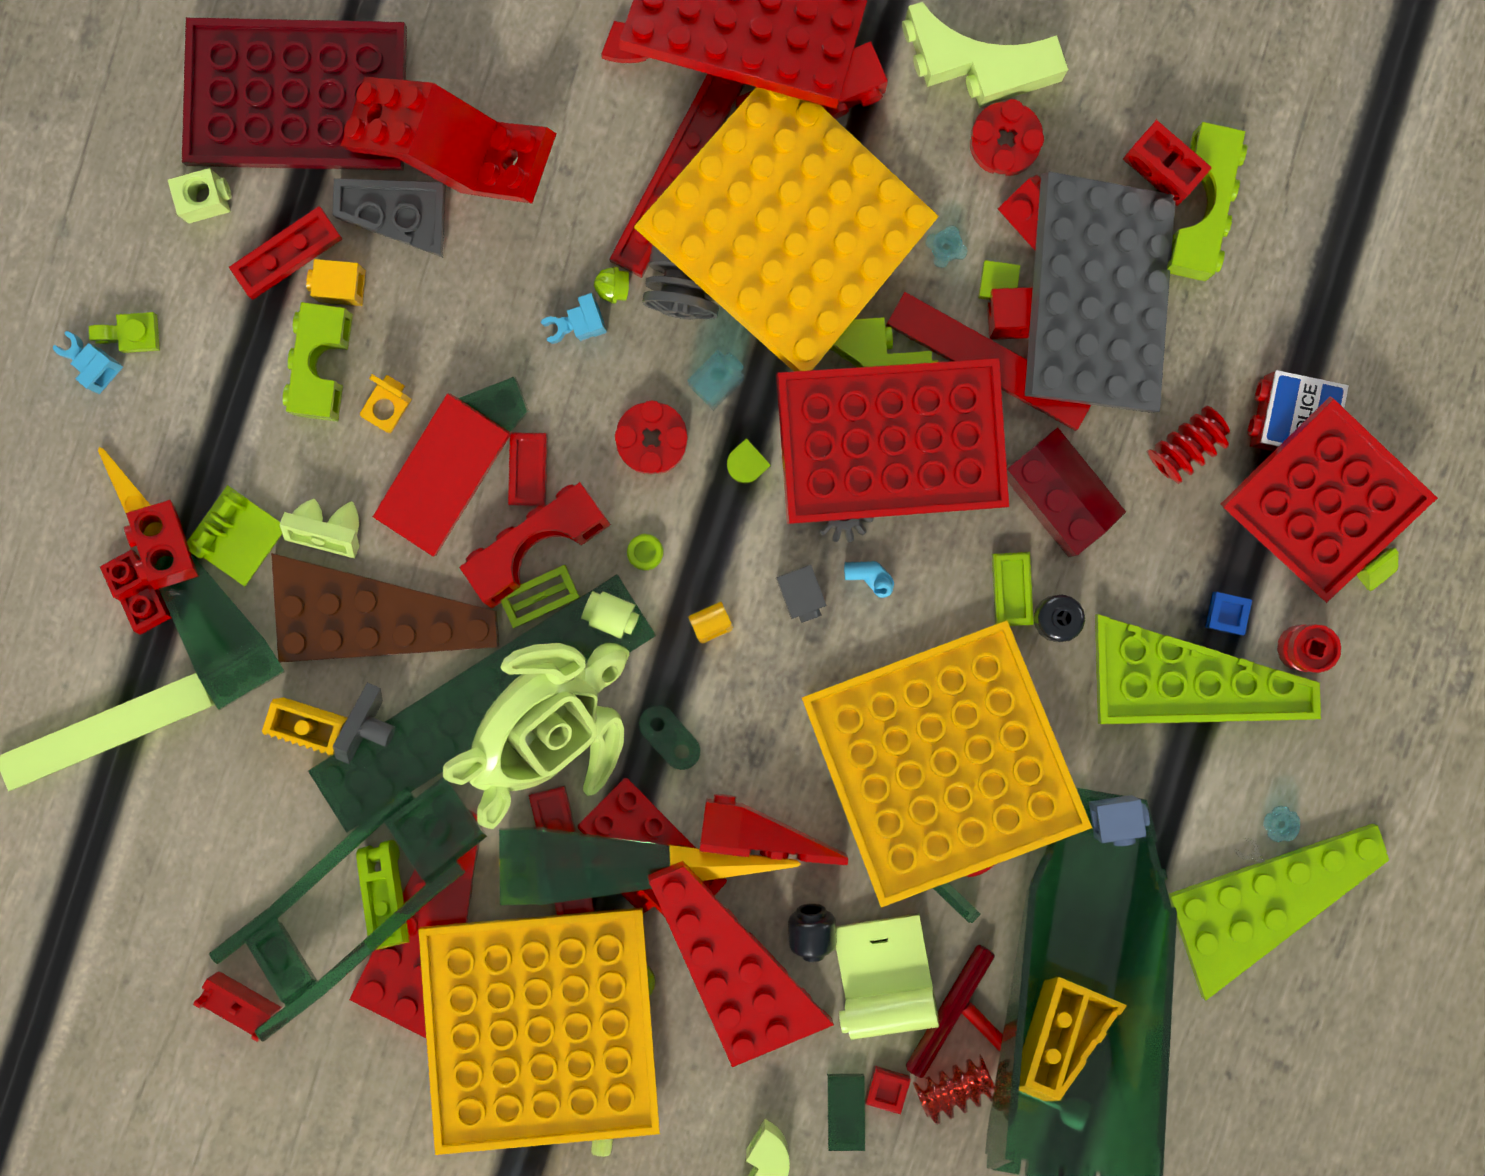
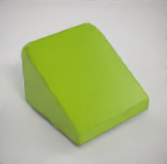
(1379, 569)

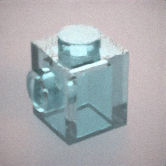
(717, 378)

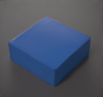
(1228, 613)

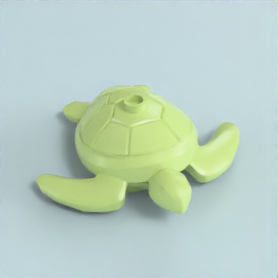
(543, 725)

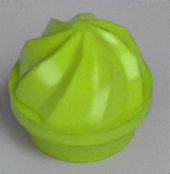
(612, 284)

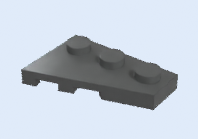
(396, 209)

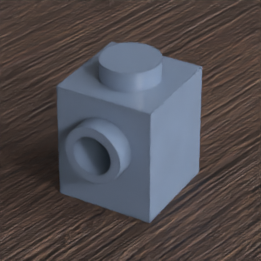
(1119, 820)

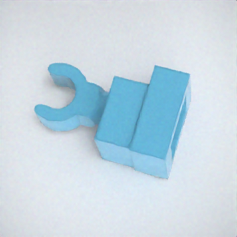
(584, 320)
(94, 364)

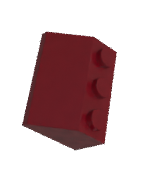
(1064, 493)

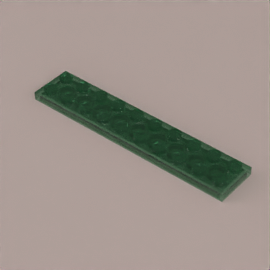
(449, 717)

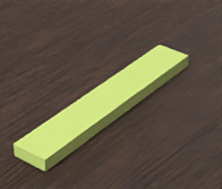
(104, 731)

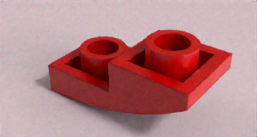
(141, 603)

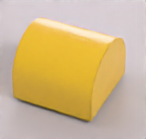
(710, 622)

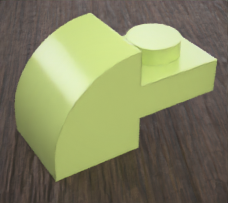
(768, 1152)

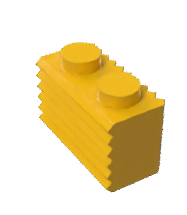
(303, 725)

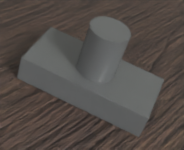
(363, 725)

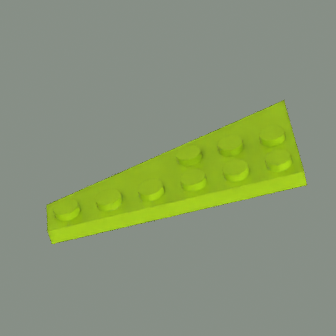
(1175, 681)
(1252, 910)

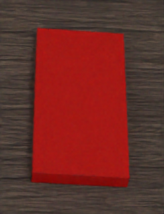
(441, 474)

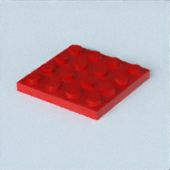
(1328, 499)

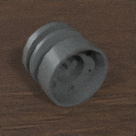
(675, 292)

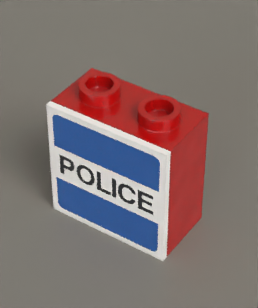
(1286, 403)

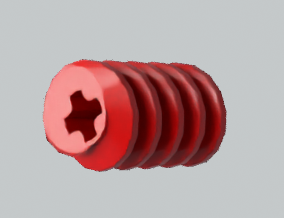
(1190, 444)

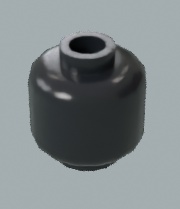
(1046, 618)
(812, 932)

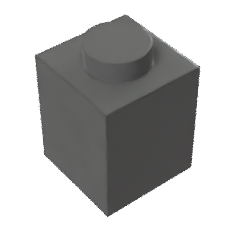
(801, 593)

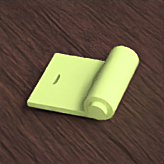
(885, 981)

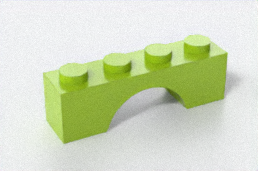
(1197, 248)

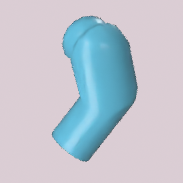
(873, 574)

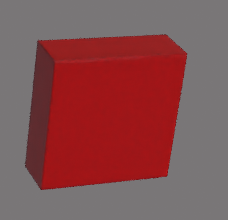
(887, 1090)

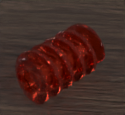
(955, 1090)

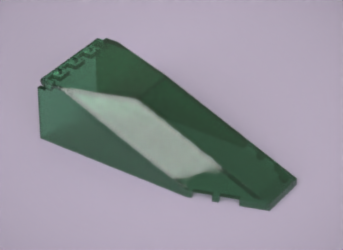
(1109, 926)

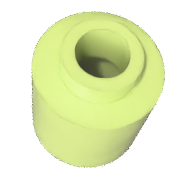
(610, 614)

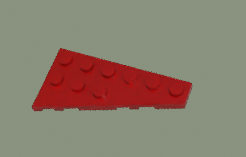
(393, 975)
(738, 979)

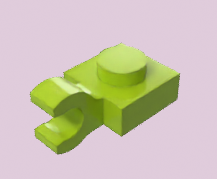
(133, 332)

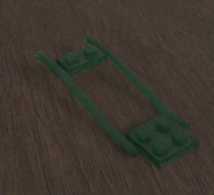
(433, 835)

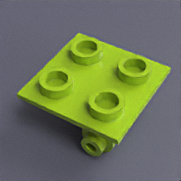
(235, 536)

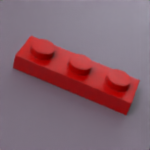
(285, 253)

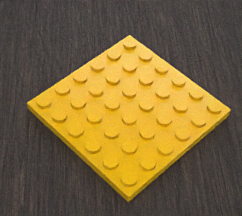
(787, 224)
(945, 763)
(538, 1031)

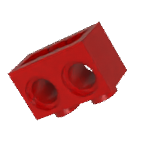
(1167, 162)
(168, 542)

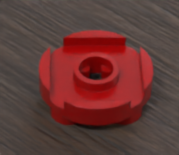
(1012, 118)
(630, 436)

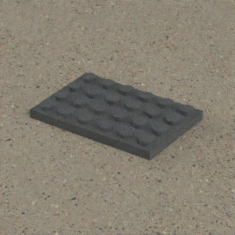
(1100, 293)

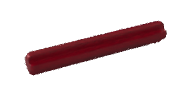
(950, 1010)

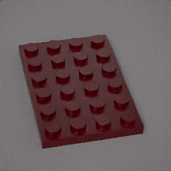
(282, 90)

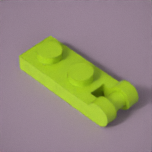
(381, 889)

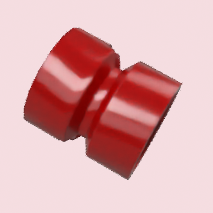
(1309, 648)

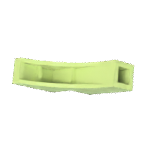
(993, 69)

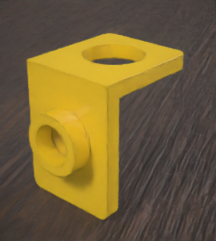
(386, 389)

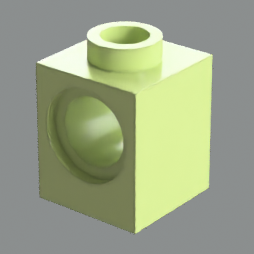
(185, 191)

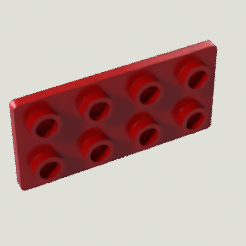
(631, 816)

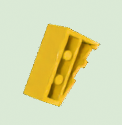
(1062, 1036)

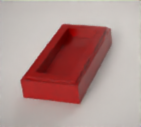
(527, 469)

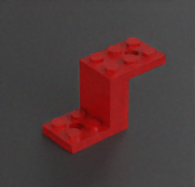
(448, 139)

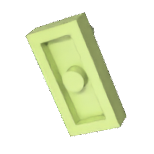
(335, 536)

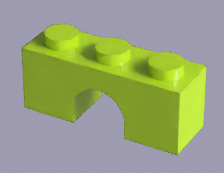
(316, 331)

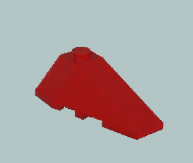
(739, 829)

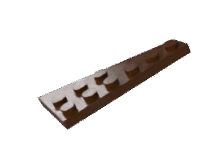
(348, 616)

